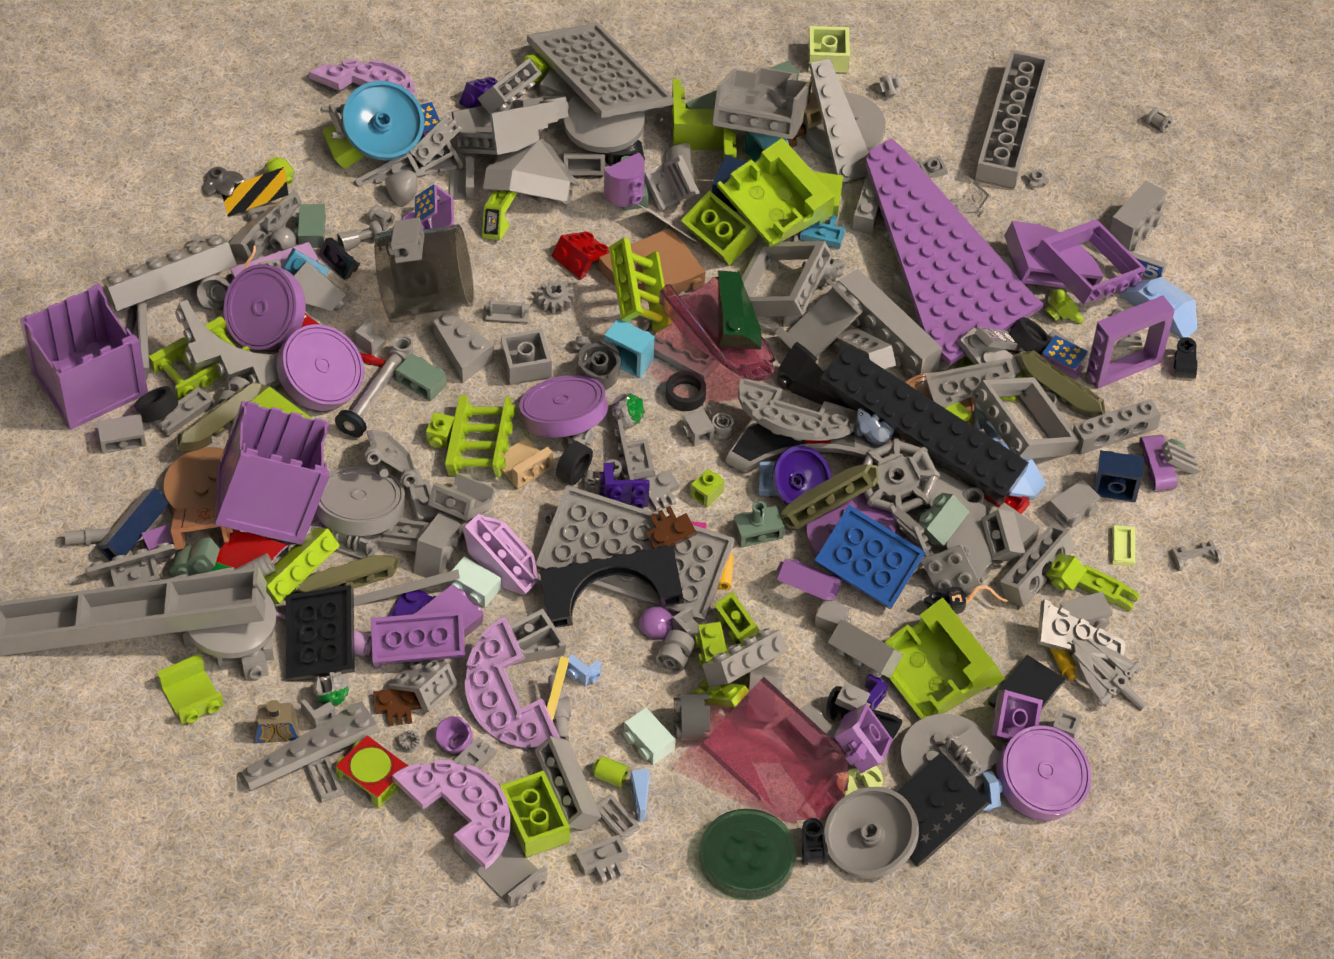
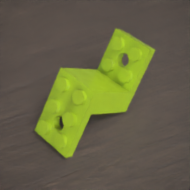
(696, 126)

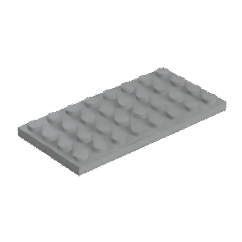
(599, 70)
(601, 527)

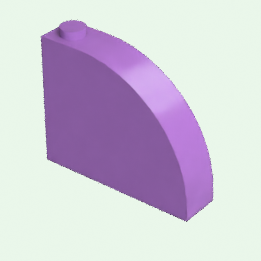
(1022, 243)

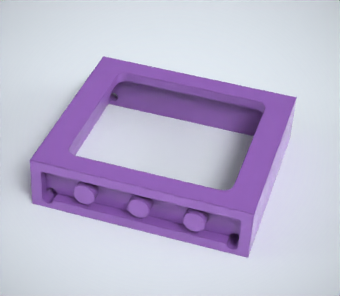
(1156, 315)

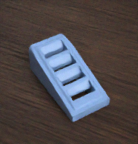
(639, 785)

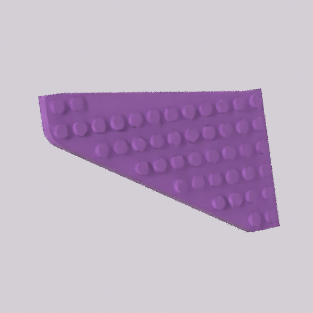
(943, 259)

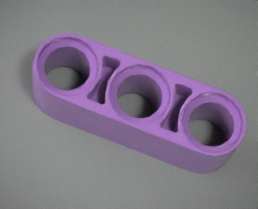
(1160, 472)

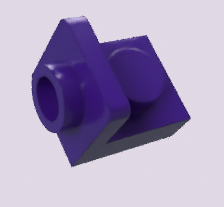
(877, 690)

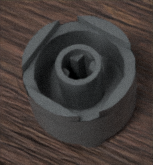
(599, 362)
(692, 717)

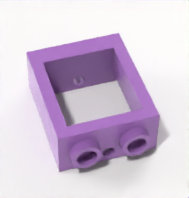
(809, 579)

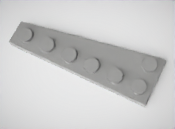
(841, 129)
(319, 742)

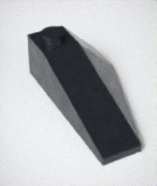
(802, 376)

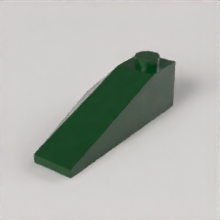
(736, 317)

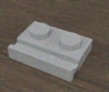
(403, 535)

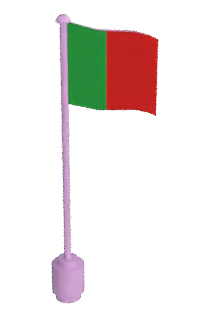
(248, 546)

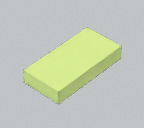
(1123, 545)

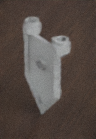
(385, 450)

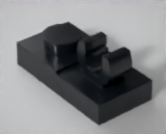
(338, 258)

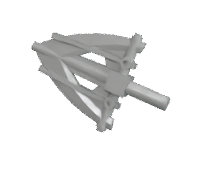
(1090, 656)

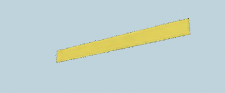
(557, 686)

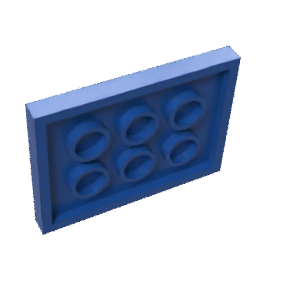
(869, 557)

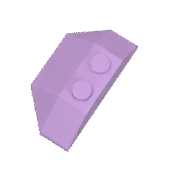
(501, 552)

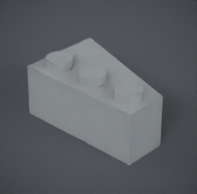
(462, 345)

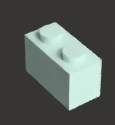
(476, 582)
(648, 736)

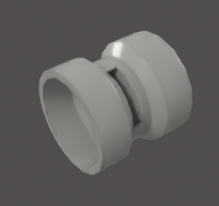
(723, 426)

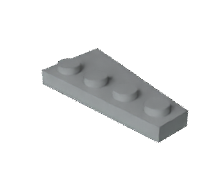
(959, 383)

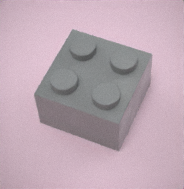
(526, 356)

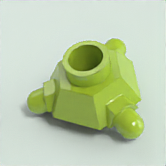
(1062, 307)

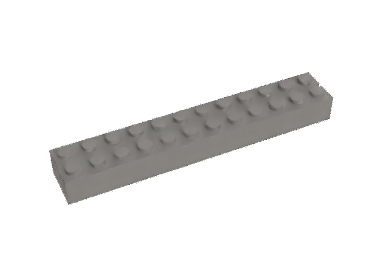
(132, 611)

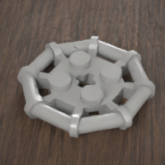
(909, 482)

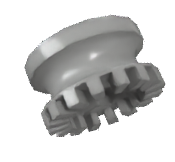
(414, 737)

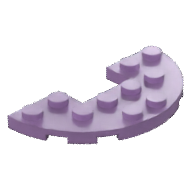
(360, 73)
(492, 694)
(471, 795)

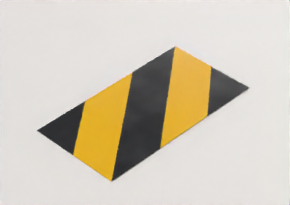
(256, 192)

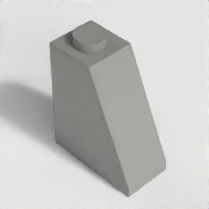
(318, 288)

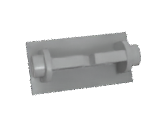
(504, 312)

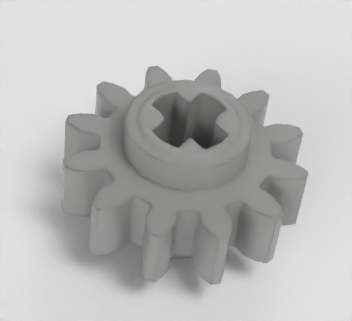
(555, 296)

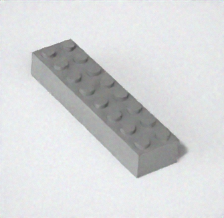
(1012, 119)

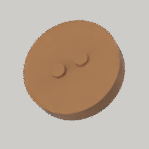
(192, 479)

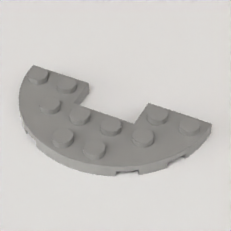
(763, 406)

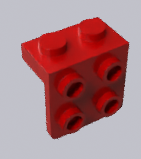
(578, 252)

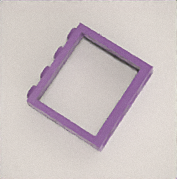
(1107, 244)

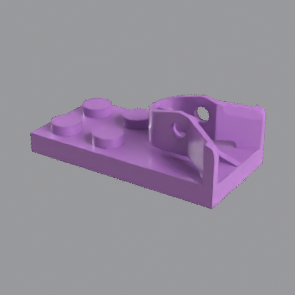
(417, 637)

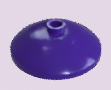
(804, 466)

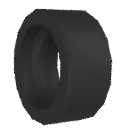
(1030, 335)
(156, 404)
(685, 404)
(574, 463)

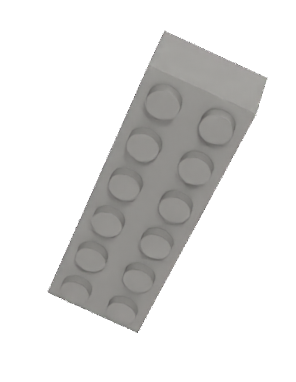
(168, 272)
(883, 319)

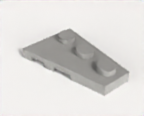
(980, 353)

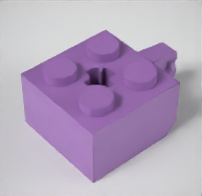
(863, 738)

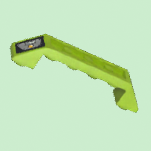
(494, 218)

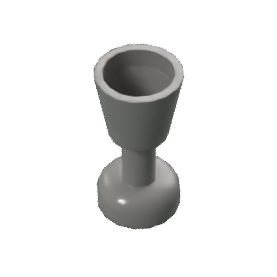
(353, 238)

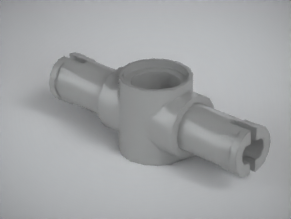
(562, 712)

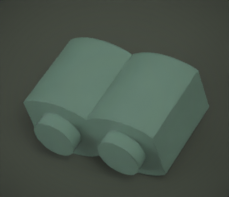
(196, 558)

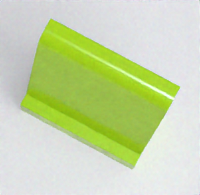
(778, 194)
(940, 662)

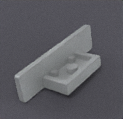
(636, 454)
(134, 568)

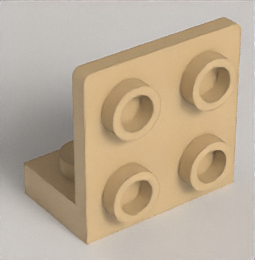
(526, 462)

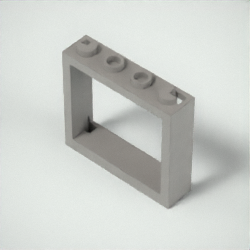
(795, 304)
(1062, 437)

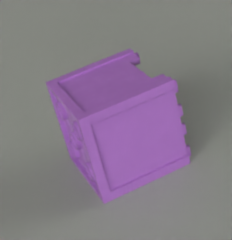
(84, 357)
(271, 473)

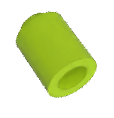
(610, 771)

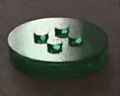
(747, 854)

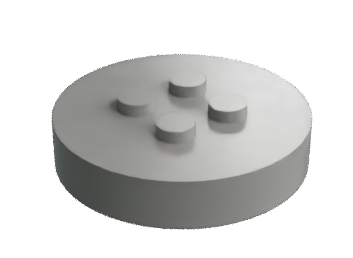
(868, 118)
(361, 501)
(926, 736)

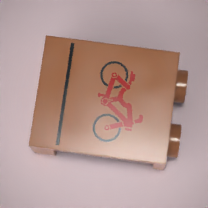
(194, 519)

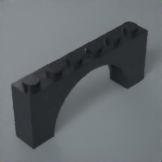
(565, 584)

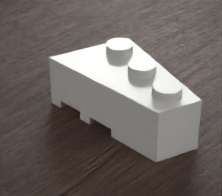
(438, 544)
(538, 638)

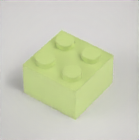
(829, 44)

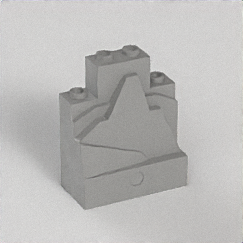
(762, 102)
(507, 129)

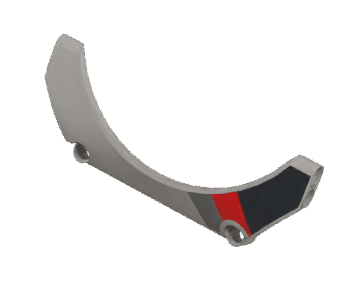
(761, 445)

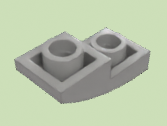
(933, 167)

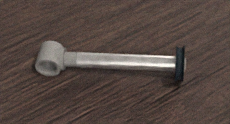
(351, 421)

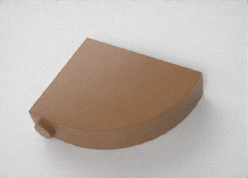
(676, 260)

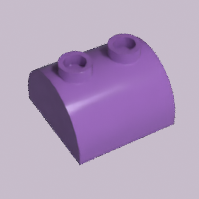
(625, 181)
(1014, 714)

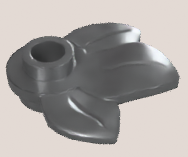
(223, 182)

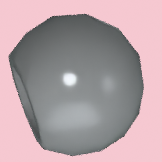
(282, 239)

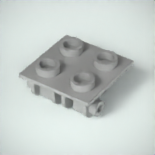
(358, 545)
(951, 569)
(970, 753)

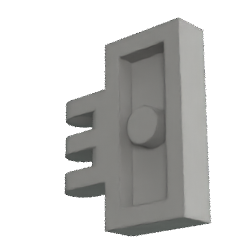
(661, 489)
(603, 858)

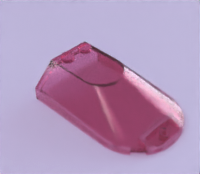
(698, 322)
(780, 755)

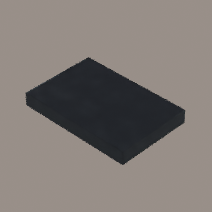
(1032, 680)

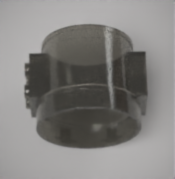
(426, 285)

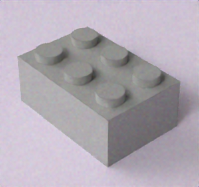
(1139, 215)

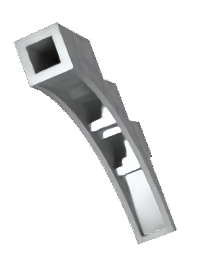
(231, 361)

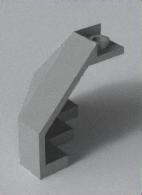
(533, 172)

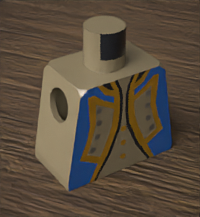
(276, 723)

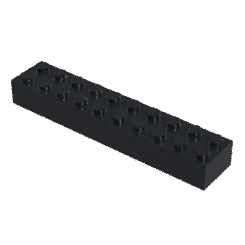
(924, 424)

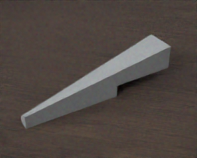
(443, 161)

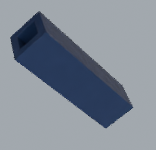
(133, 523)

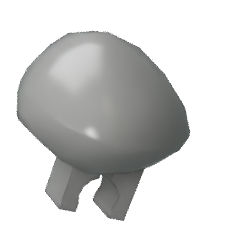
(402, 187)

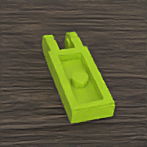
(1096, 581)
(722, 695)

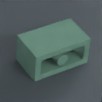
(311, 224)
(421, 377)

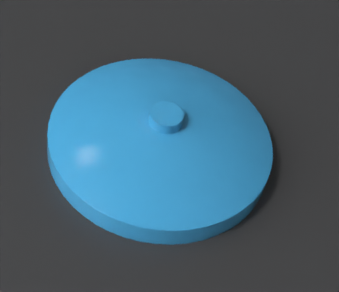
(382, 120)

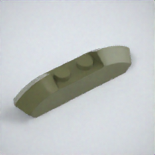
(1053, 378)
(199, 432)
(829, 495)
(355, 573)

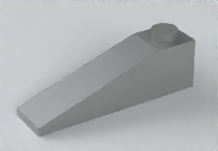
(260, 229)

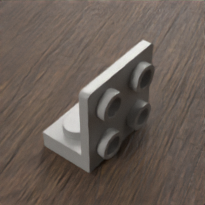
(428, 680)

